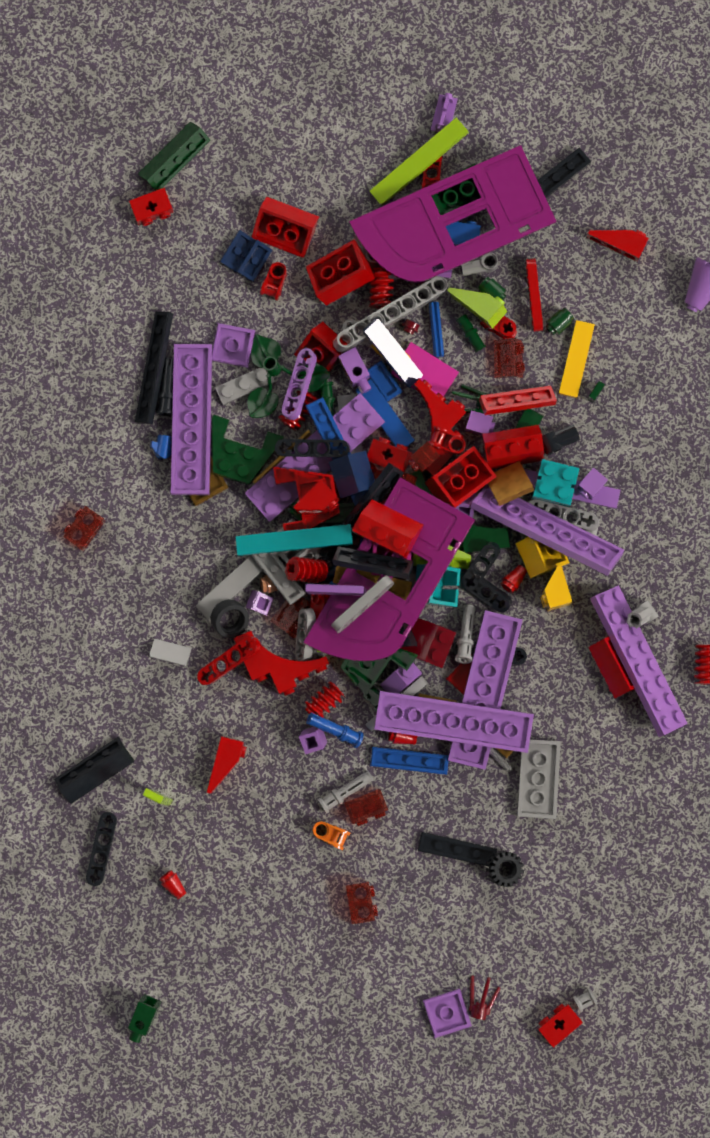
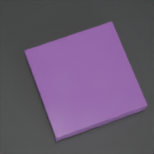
(232, 345)
(447, 1013)

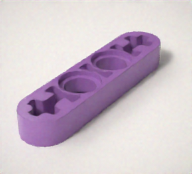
(302, 384)

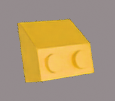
(539, 558)
(556, 591)

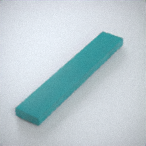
(294, 540)

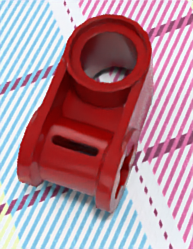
(274, 282)
(499, 328)
(445, 441)

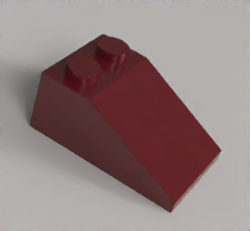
(432, 643)

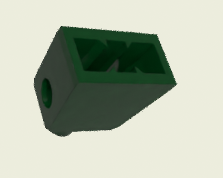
(145, 1012)

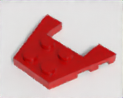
(305, 482)

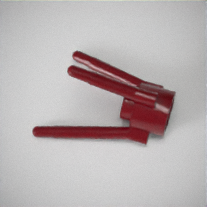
(480, 1009)

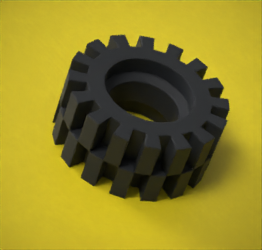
(494, 865)

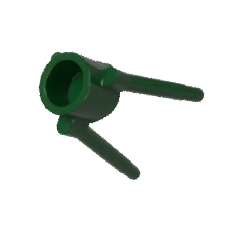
(476, 398)

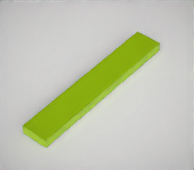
(419, 161)
(157, 797)

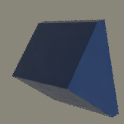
(352, 474)

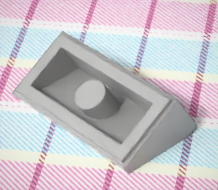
(170, 652)

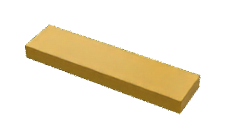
(576, 359)

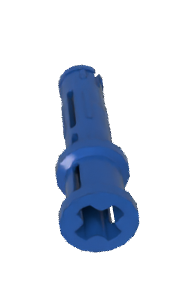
(342, 732)

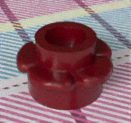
(410, 326)

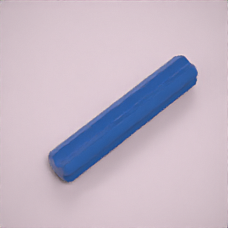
(436, 330)

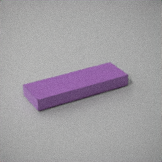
(335, 589)

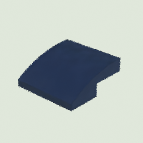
(245, 255)

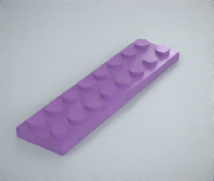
(191, 419)
(355, 424)
(550, 531)
(639, 662)
(488, 677)
(454, 721)

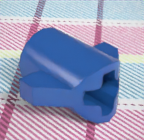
(162, 447)

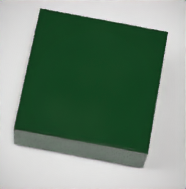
(596, 391)

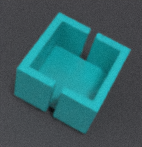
(555, 483)
(440, 596)

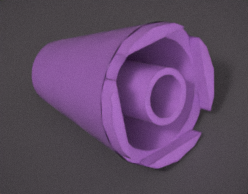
(699, 286)

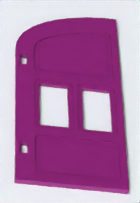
(413, 236)
(377, 629)

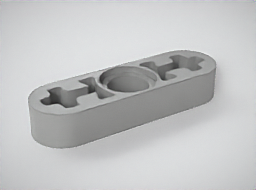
(305, 622)

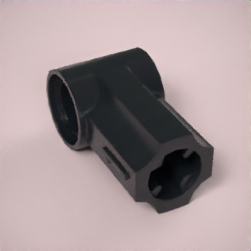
(555, 441)

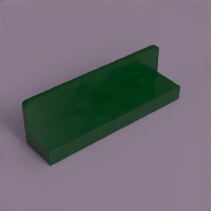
(174, 156)

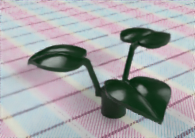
(265, 355)

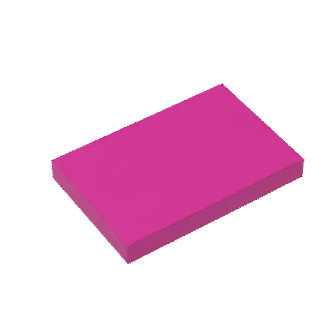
(434, 371)

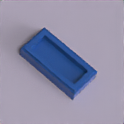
(384, 381)

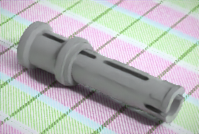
(465, 641)
(337, 796)

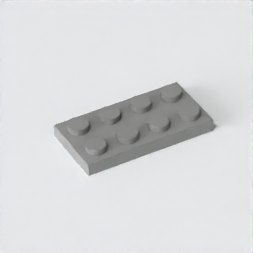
(539, 780)

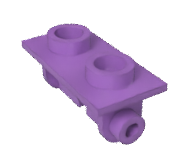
(444, 112)

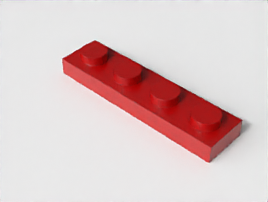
(517, 400)

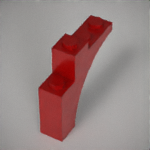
(442, 416)
(281, 670)

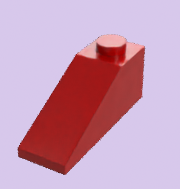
(625, 242)
(226, 759)

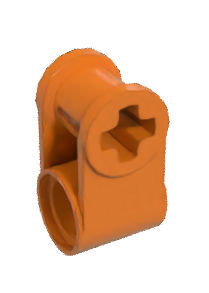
(332, 835)

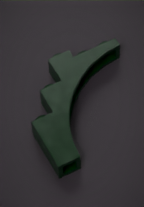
(477, 536)

